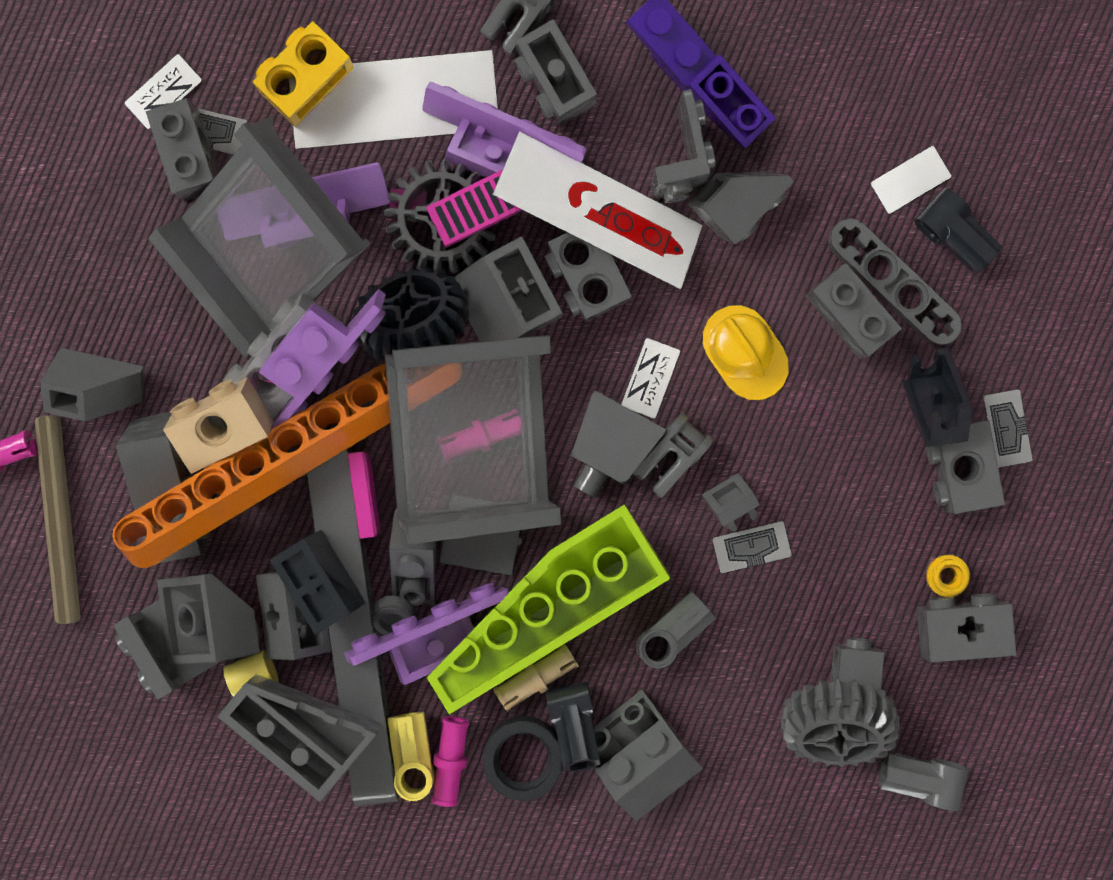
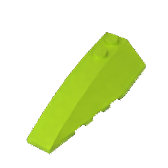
(551, 605)

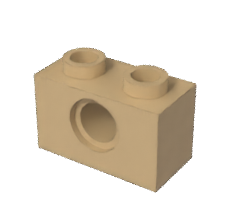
(204, 444)

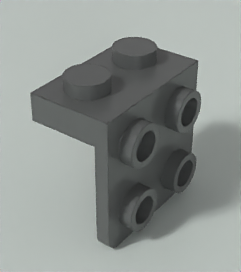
(678, 179)
(144, 640)

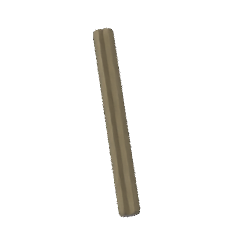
(57, 519)

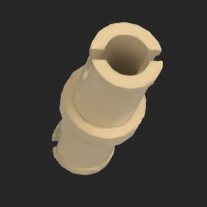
(535, 677)

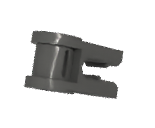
(534, 13)
(686, 454)

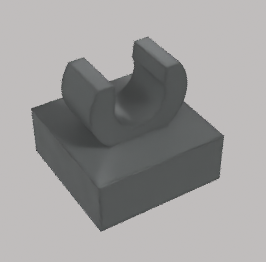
(731, 500)

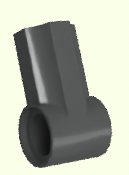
(678, 629)
(934, 781)

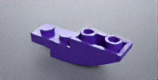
(695, 67)

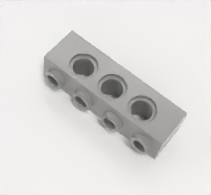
(261, 348)

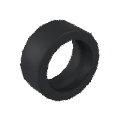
(519, 790)

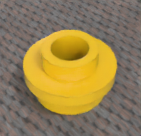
(960, 575)

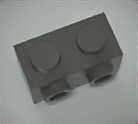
(555, 72)

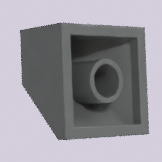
(205, 621)

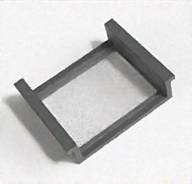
(258, 237)
(469, 439)

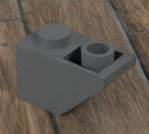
(737, 200)
(90, 385)
(412, 567)

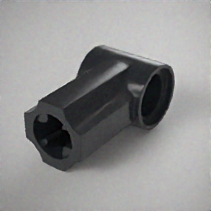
(950, 223)
(572, 717)

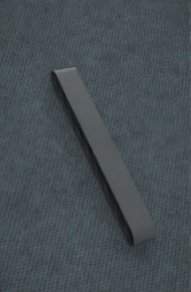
(363, 685)

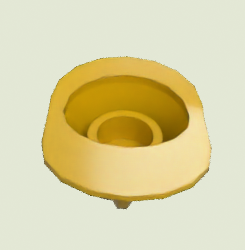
(745, 352)

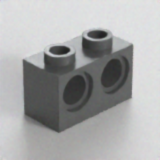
(598, 268)
(853, 312)

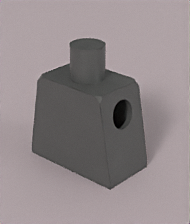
(611, 443)

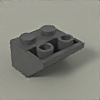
(507, 294)
(641, 756)

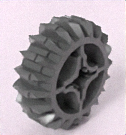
(404, 214)
(840, 723)

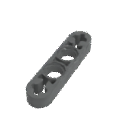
(899, 276)

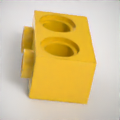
(312, 81)

